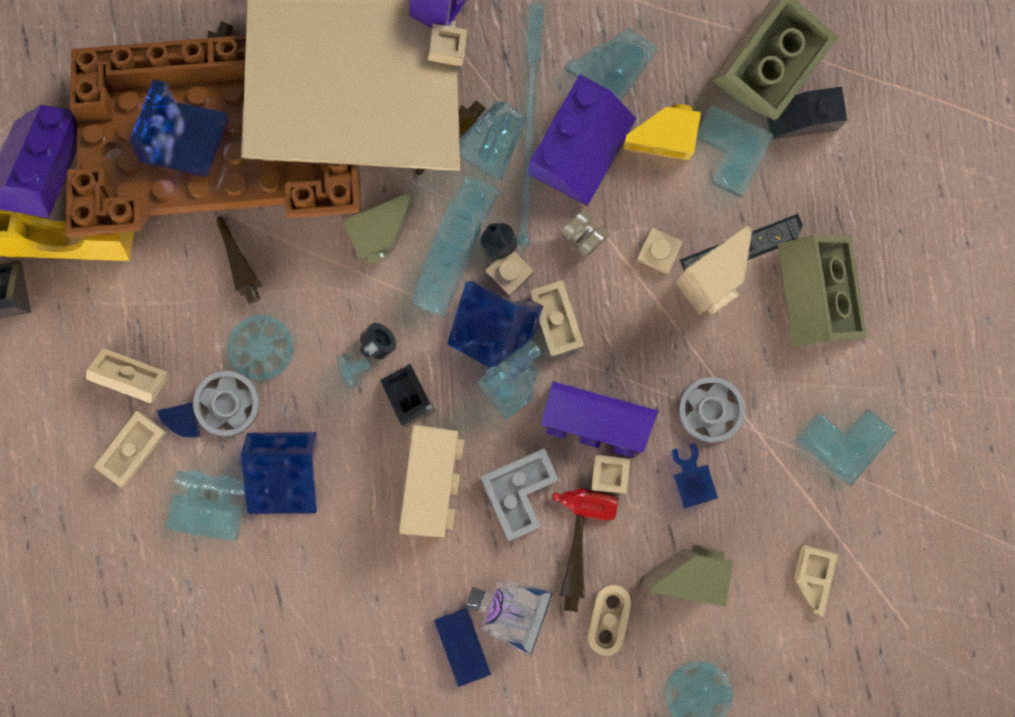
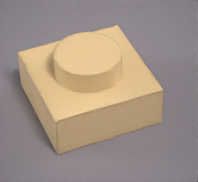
(447, 44)
(659, 251)
(509, 273)
(610, 474)

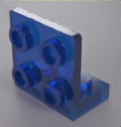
(177, 133)
(491, 325)
(279, 472)

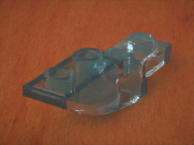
(453, 246)

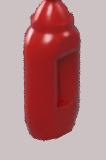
(589, 503)

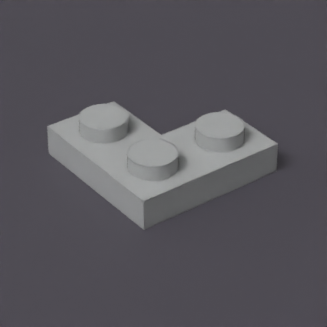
(509, 490)

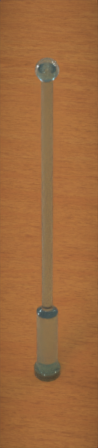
(534, 55)

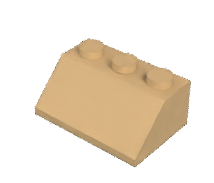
(714, 278)
(431, 482)

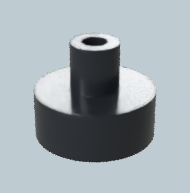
(499, 240)
(377, 341)

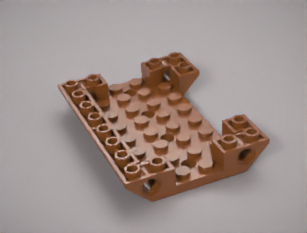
(208, 73)

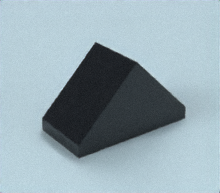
(13, 290)
(407, 396)

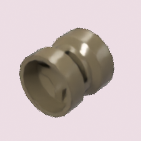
(579, 227)

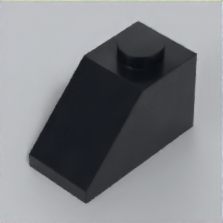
(811, 114)

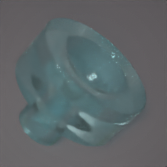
(352, 369)

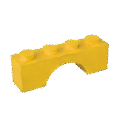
(43, 238)

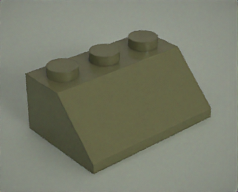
(774, 57)
(821, 290)
(693, 575)

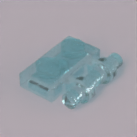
(204, 516)

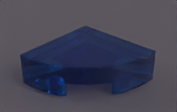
(181, 420)

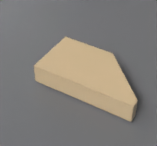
(815, 575)

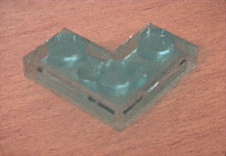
(743, 148)
(848, 453)

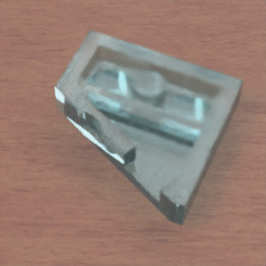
(615, 63)
(493, 139)
(512, 381)

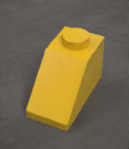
(667, 133)

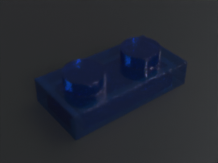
(462, 646)

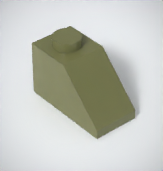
(378, 229)

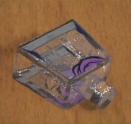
(513, 612)

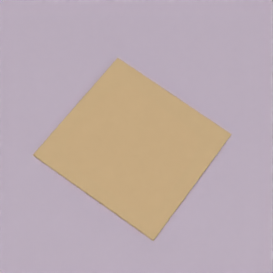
(347, 86)

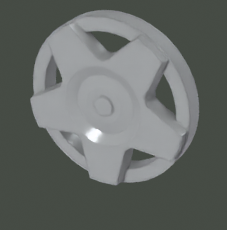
(226, 403)
(711, 409)

